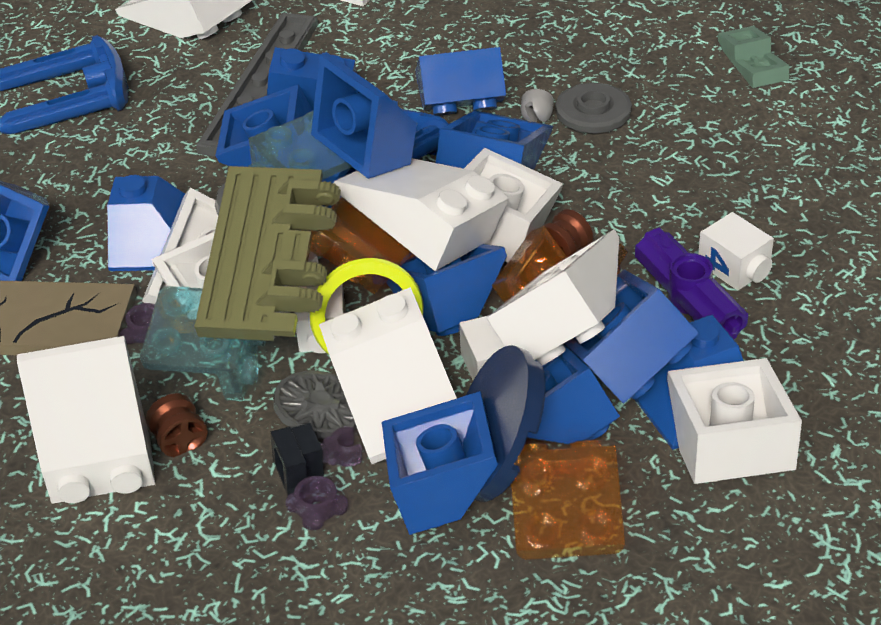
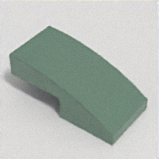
(752, 56)

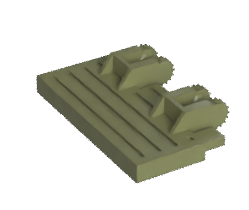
(261, 250)

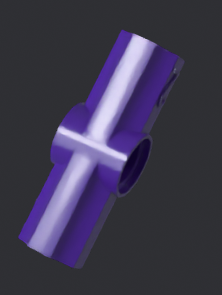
(689, 281)

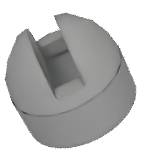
(542, 105)

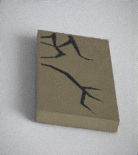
(60, 313)

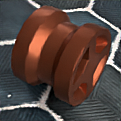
(570, 231)
(176, 424)

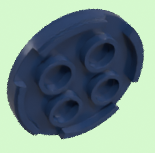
(514, 406)

